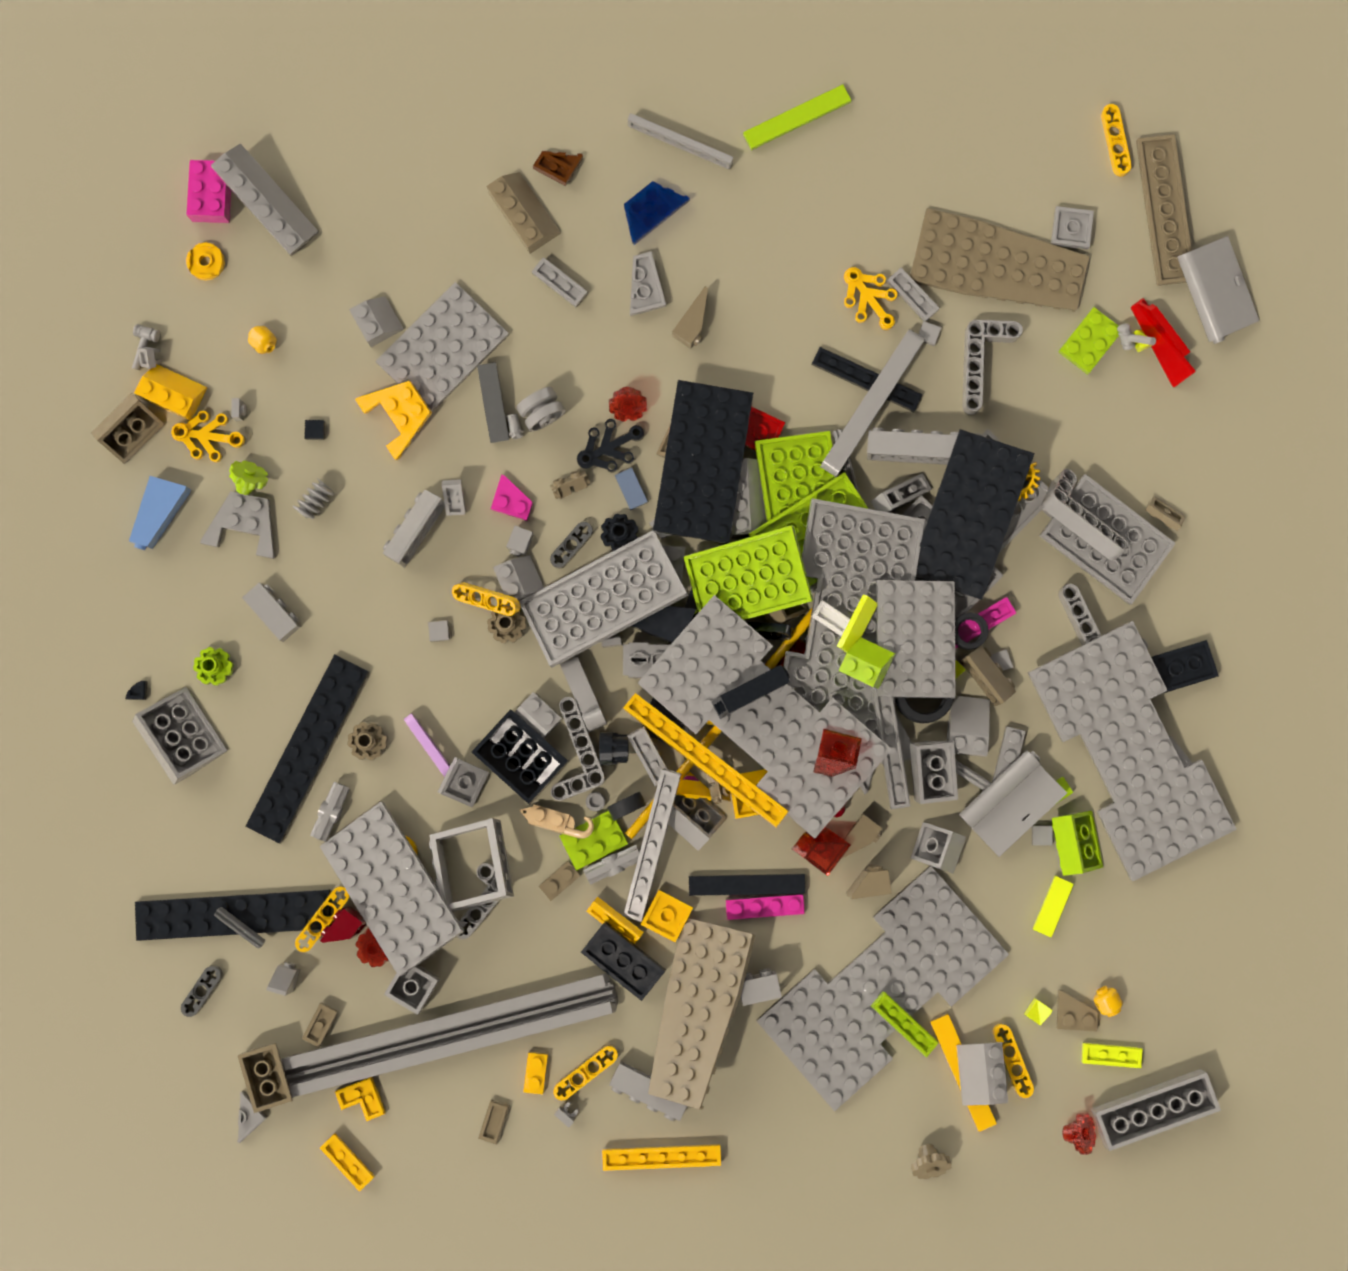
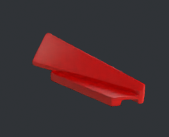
(1168, 347)

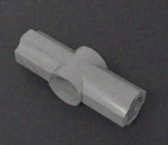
(329, 811)
(612, 864)

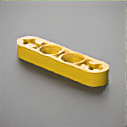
(1112, 140)
(486, 595)
(318, 916)
(1014, 1060)
(585, 1072)

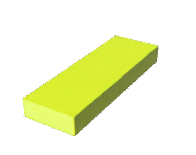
(857, 623)
(1052, 906)
(1112, 1055)

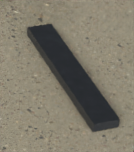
(863, 378)
(747, 884)

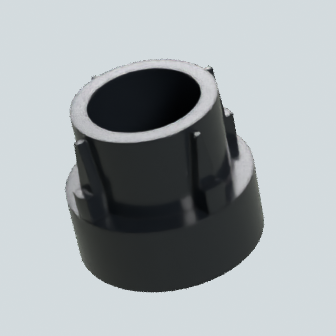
(613, 748)

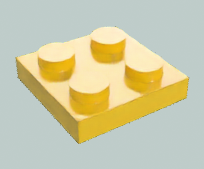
(666, 915)

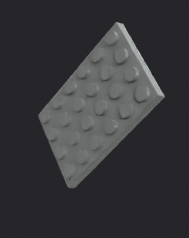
(443, 346)
(1135, 566)
(918, 627)

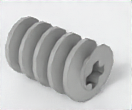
(314, 499)

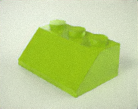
(1077, 843)

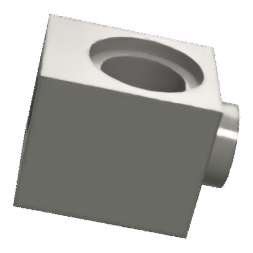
(519, 541)

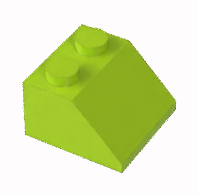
(867, 662)

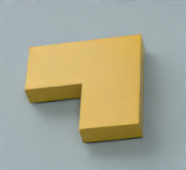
(363, 1093)

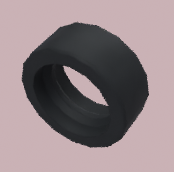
(983, 627)
(626, 806)

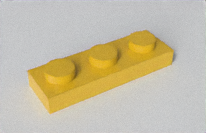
(603, 912)
(347, 1162)

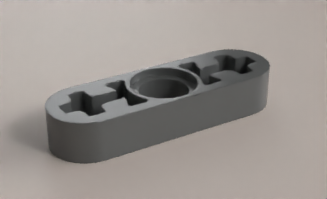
(558, 552)
(214, 981)

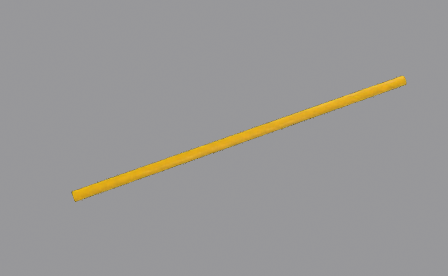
(715, 731)

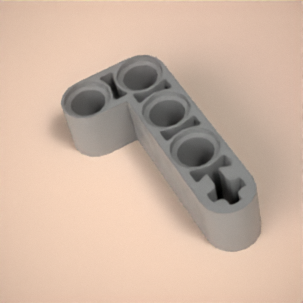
(583, 694)
(485, 909)

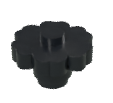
(618, 531)

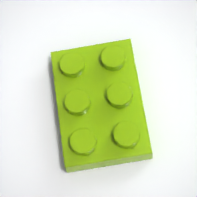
(1090, 340)
(604, 840)

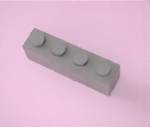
(636, 1085)

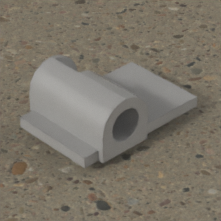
(640, 658)

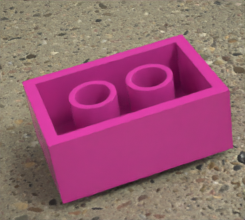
(207, 194)

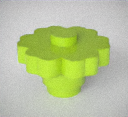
(247, 476)
(213, 666)

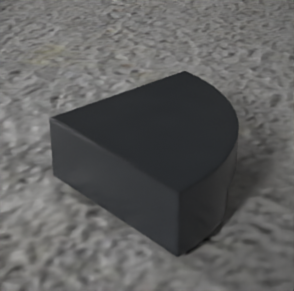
(137, 691)

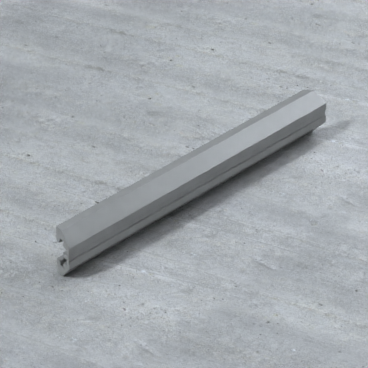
(450, 1035)

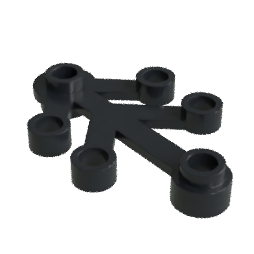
(607, 447)

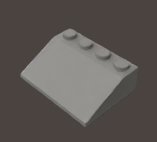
(179, 735)

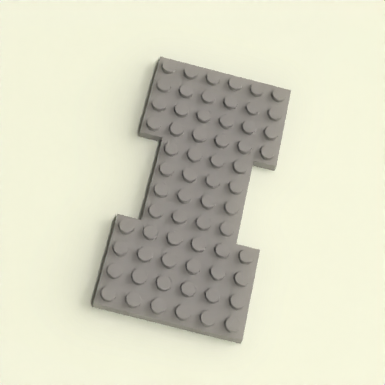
(847, 554)
(776, 730)
(1158, 803)
(926, 949)

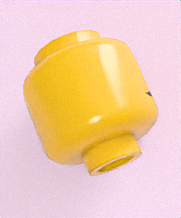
(262, 339)
(1108, 1001)

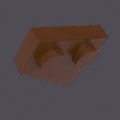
(557, 165)

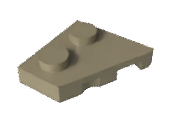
(1074, 1014)

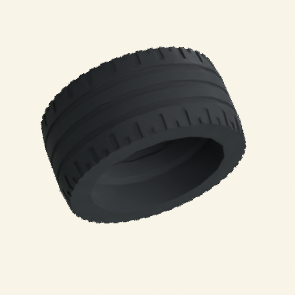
(917, 717)

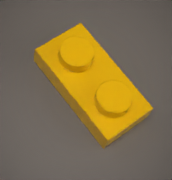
(535, 1073)

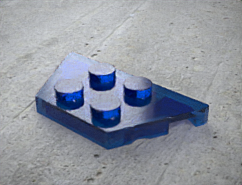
(651, 208)

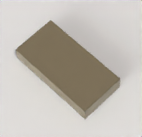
(493, 1122)

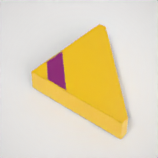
(693, 788)

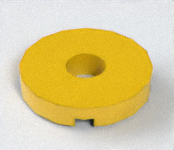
(215, 265)

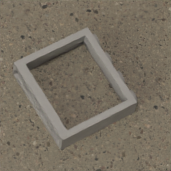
(499, 859)

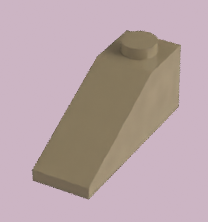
(690, 326)
(862, 834)

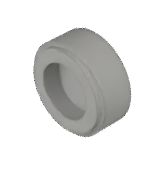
(595, 801)

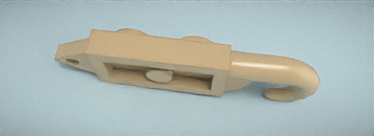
(556, 821)

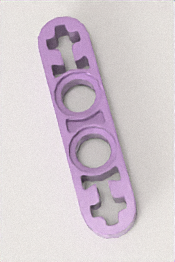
(427, 743)

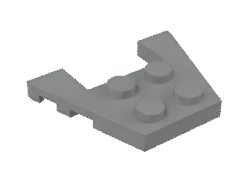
(245, 515)

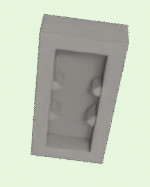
(453, 497)

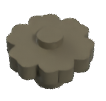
(506, 627)
(367, 741)
(930, 1163)

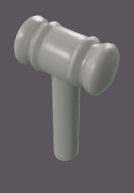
(145, 334)
(1128, 339)

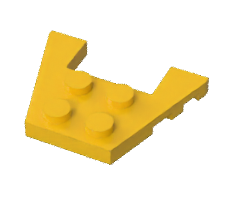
(404, 408)

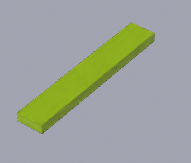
(796, 117)

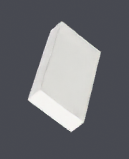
(831, 617)

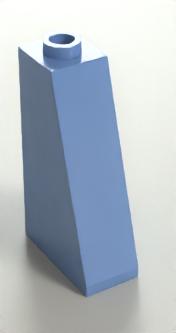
(157, 509)

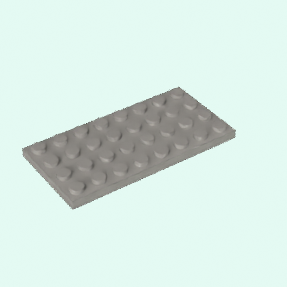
(602, 598)
(391, 889)

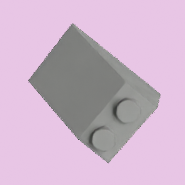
(538, 715)
(969, 725)

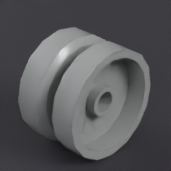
(540, 409)

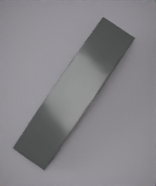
(493, 402)

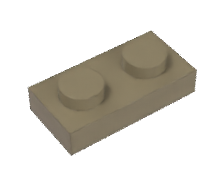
(1165, 513)
(559, 881)
(319, 1025)

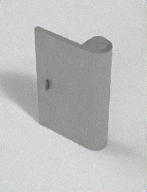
(1218, 289)
(1013, 803)

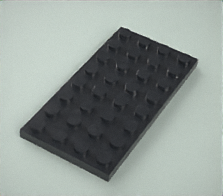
(703, 461)
(972, 512)

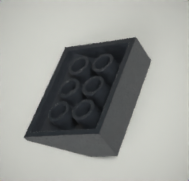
(519, 756)

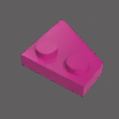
(511, 500)

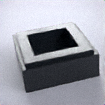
(314, 430)

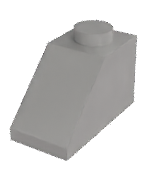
(284, 979)

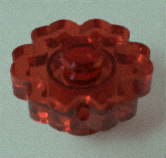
(627, 404)
(370, 950)
(1081, 1133)

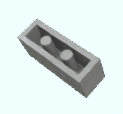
(272, 611)

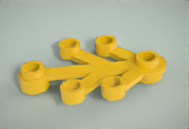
(868, 295)
(205, 435)

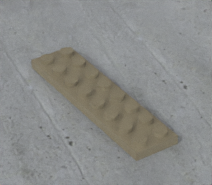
(1164, 206)

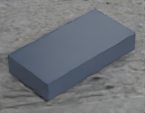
(631, 489)

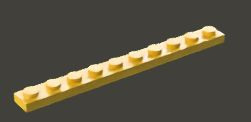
(706, 760)

